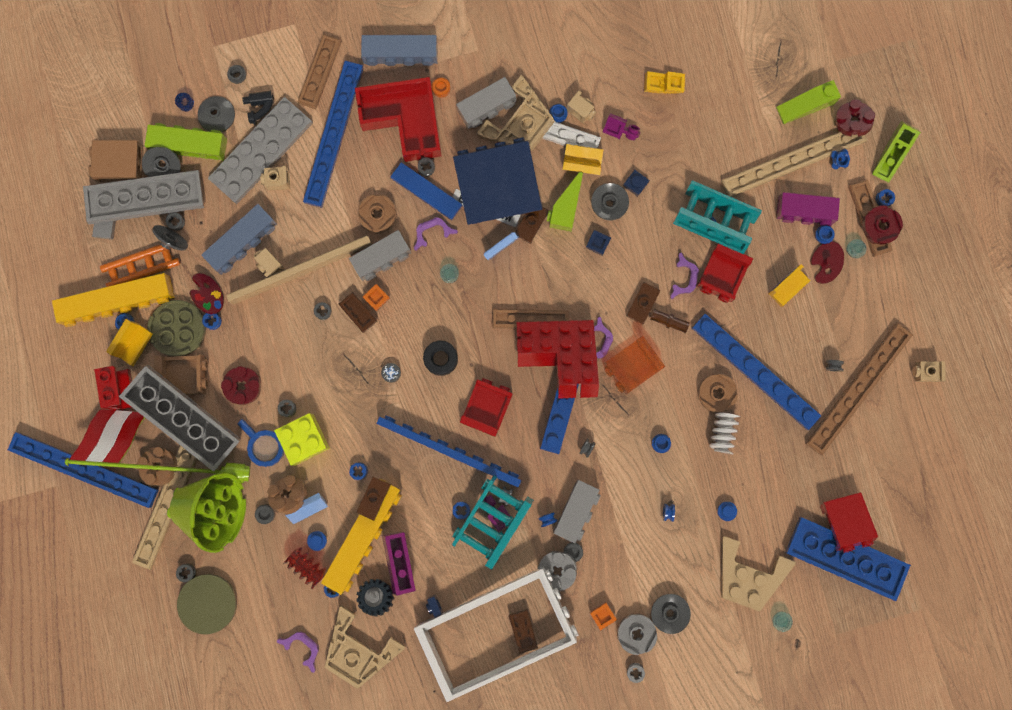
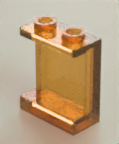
(633, 365)

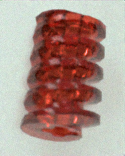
(305, 567)

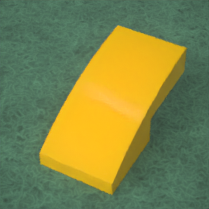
(664, 83)

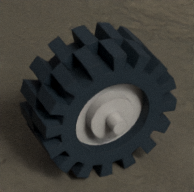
(375, 597)

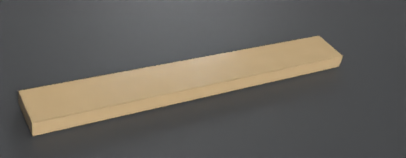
(789, 163)
(299, 270)
(159, 521)

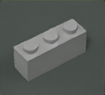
(486, 103)
(380, 256)
(577, 511)

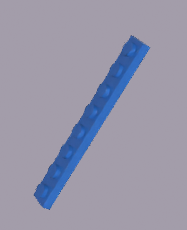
(333, 134)
(756, 372)
(442, 447)
(94, 475)

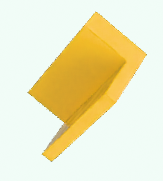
(583, 159)
(789, 286)
(129, 342)

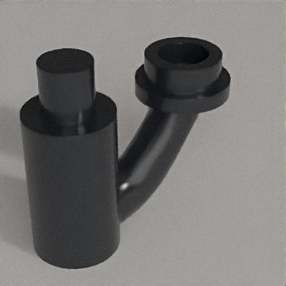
(263, 98)

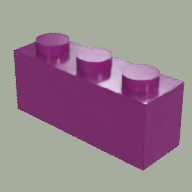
(808, 209)
(398, 563)

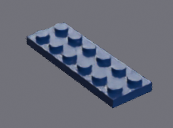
(860, 566)

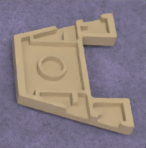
(529, 120)
(746, 584)
(353, 659)

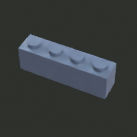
(399, 49)
(239, 240)

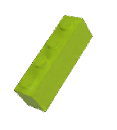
(187, 142)

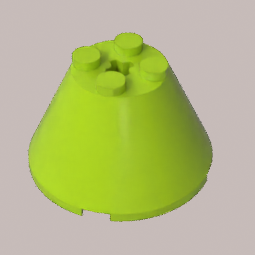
(209, 511)

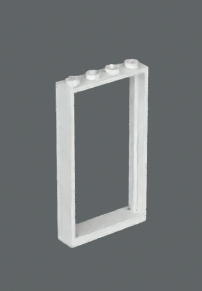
(434, 659)

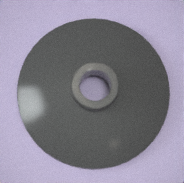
(220, 121)
(152, 166)
(613, 193)
(169, 238)
(680, 617)

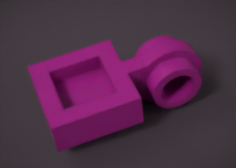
(616, 126)
(499, 525)

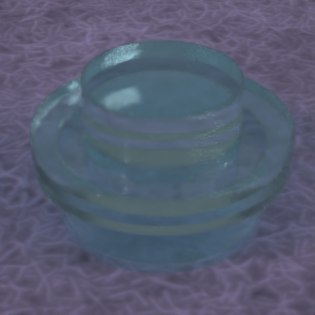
(856, 248)
(449, 273)
(782, 621)

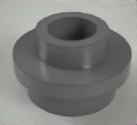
(236, 69)

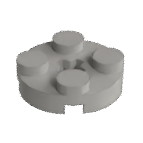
(562, 560)
(638, 645)

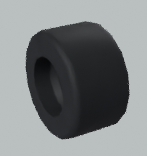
(437, 346)

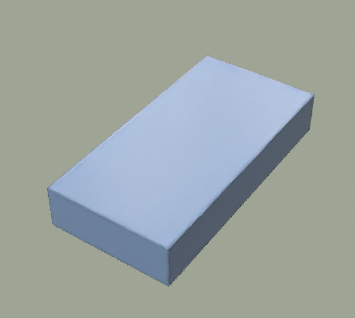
(504, 243)
(311, 506)

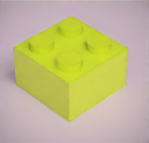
(302, 439)

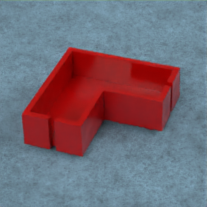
(404, 105)
(563, 345)

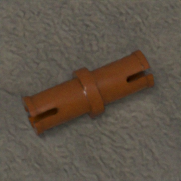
(670, 321)

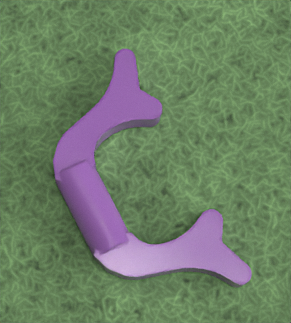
(428, 224)
(693, 277)
(608, 340)
(308, 642)

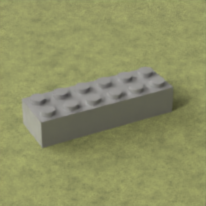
(180, 417)

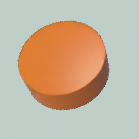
(441, 87)

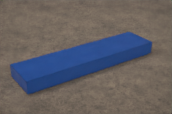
(426, 191)

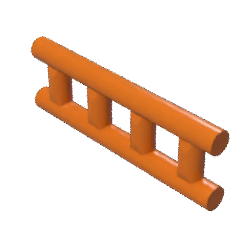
(128, 261)

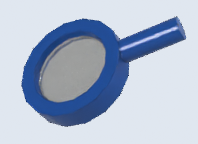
(263, 446)

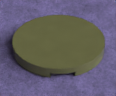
(176, 328)
(206, 604)

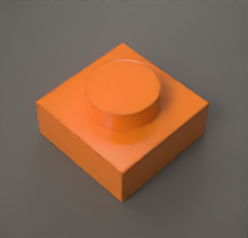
(376, 297)
(603, 616)

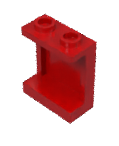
(724, 273)
(110, 386)
(486, 407)
(850, 522)

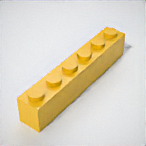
(113, 299)
(359, 545)

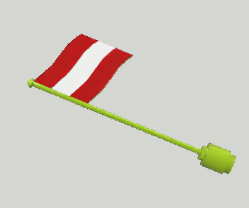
(111, 437)

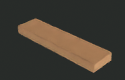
(319, 71)
(864, 202)
(508, 317)

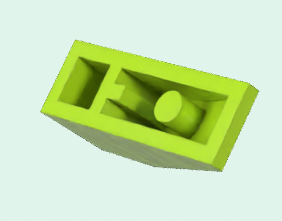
(809, 102)
(895, 151)
(565, 207)

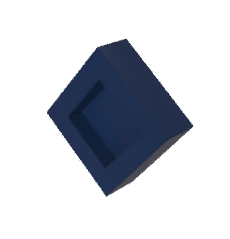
(636, 183)
(598, 242)
(433, 606)

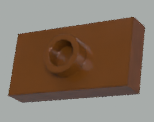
(531, 224)
(643, 303)
(357, 312)
(373, 498)
(523, 631)

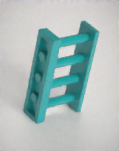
(710, 229)
(510, 522)

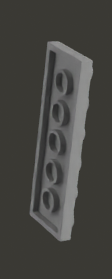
(260, 150)
(143, 197)

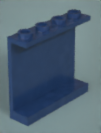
(497, 181)

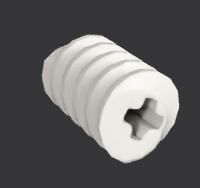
(723, 432)

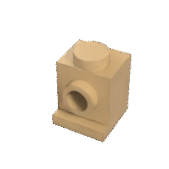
(581, 108)
(282, 180)
(267, 263)
(937, 371)

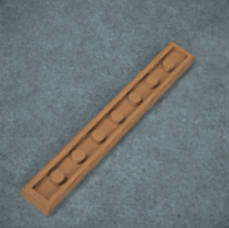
(859, 389)

